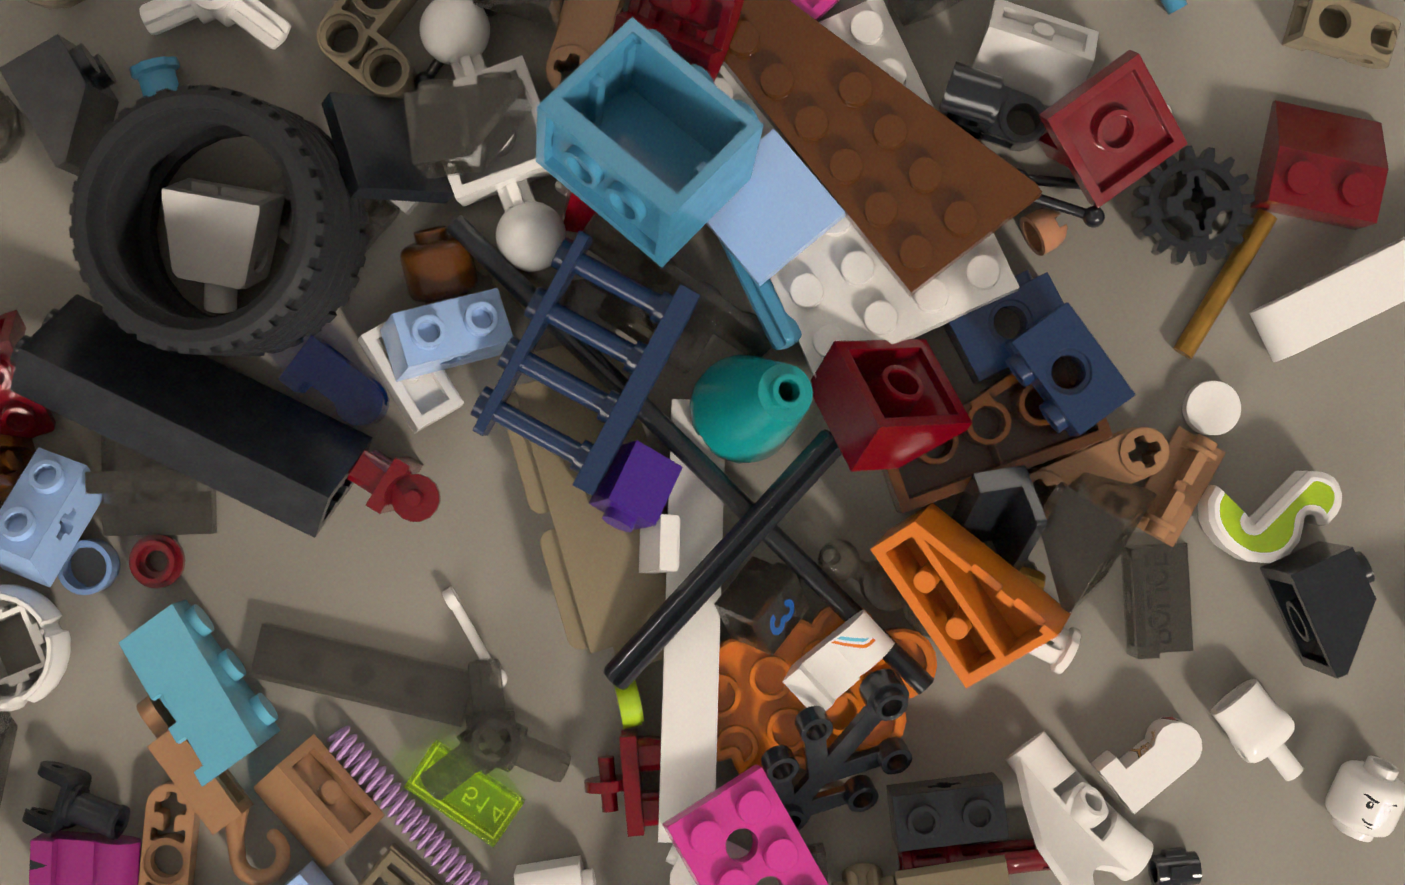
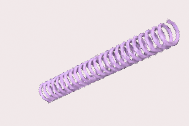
(400, 805)

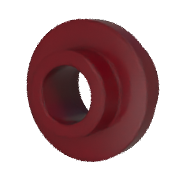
(141, 566)

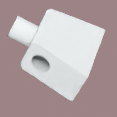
(221, 237)

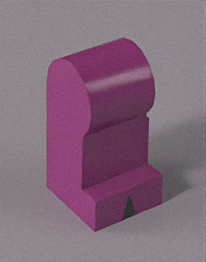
(84, 859)

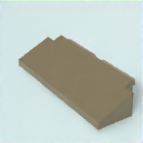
(587, 560)

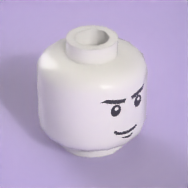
(1366, 798)

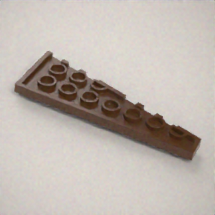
(890, 159)

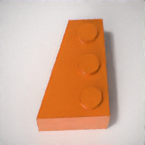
(966, 594)

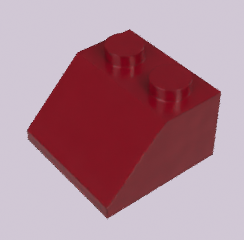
(1321, 167)
(886, 402)

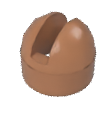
(1042, 230)

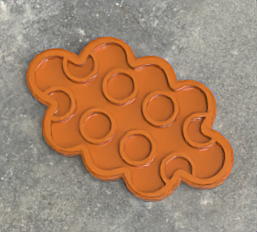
(761, 710)

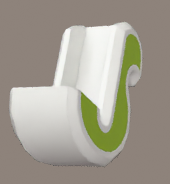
(1276, 524)

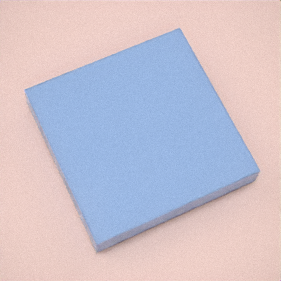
(775, 211)

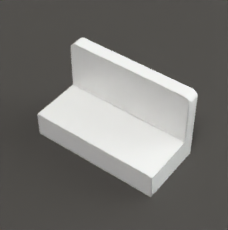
(1036, 51)

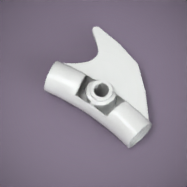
(1072, 820)

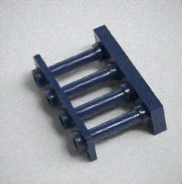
(613, 409)

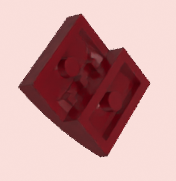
(694, 28)

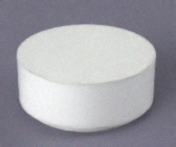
(1211, 408)

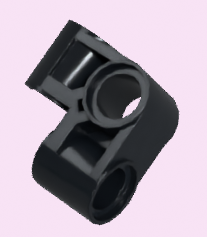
(981, 106)

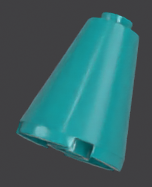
(749, 406)

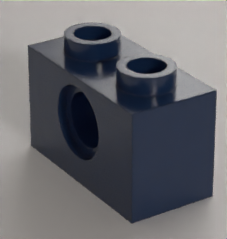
(976, 337)
(1098, 383)

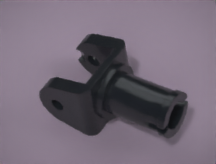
(76, 805)

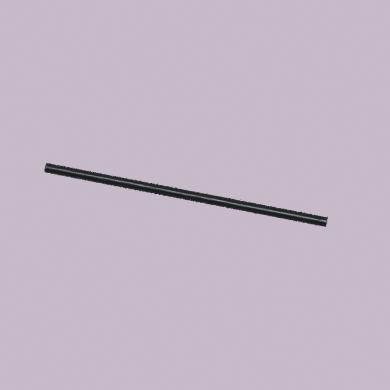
(685, 450)

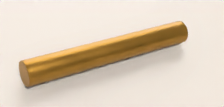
(1224, 284)

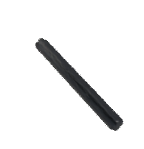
(722, 560)

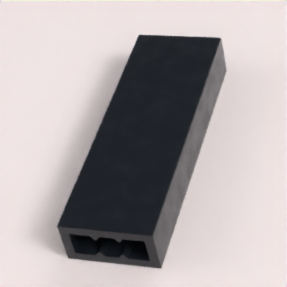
(190, 415)

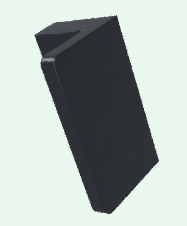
(1003, 509)

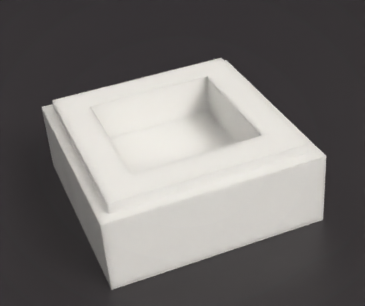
(660, 546)

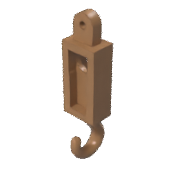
(217, 803)

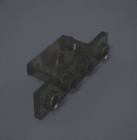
(710, 316)

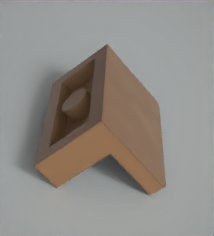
(319, 801)

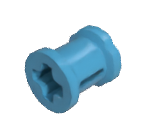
(156, 74)

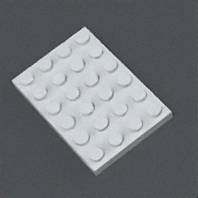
(838, 282)

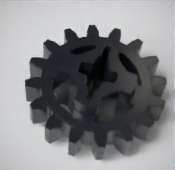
(1193, 228)

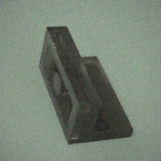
(1156, 599)

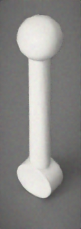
(454, 603)

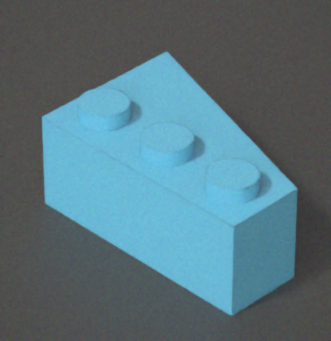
(200, 688)

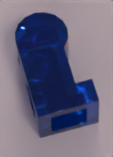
(355, 393)

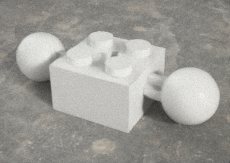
(528, 230)

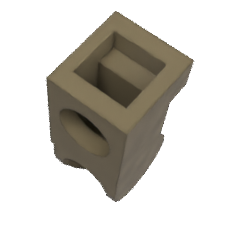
(1343, 31)

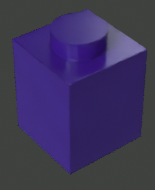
(636, 487)

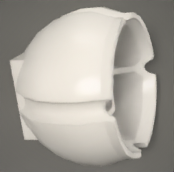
(50, 642)

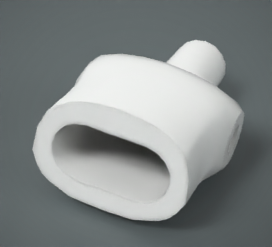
(1258, 727)

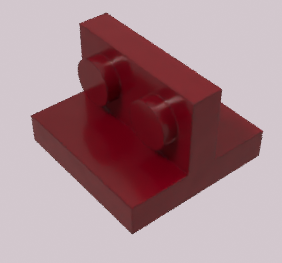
(1111, 129)

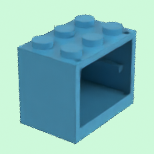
(647, 140)

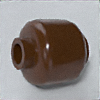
(437, 267)

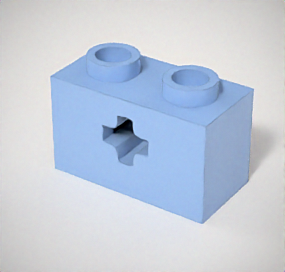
(446, 334)
(45, 517)

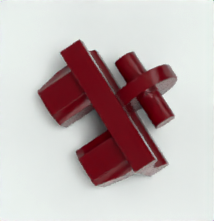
(396, 486)
(637, 755)

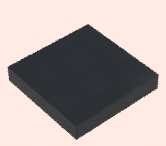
(376, 150)

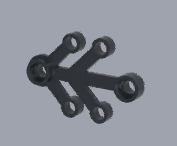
(884, 700)

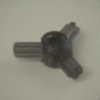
(518, 747)

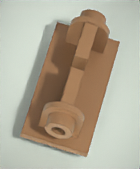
(1180, 484)

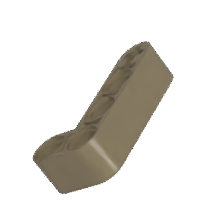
(372, 47)

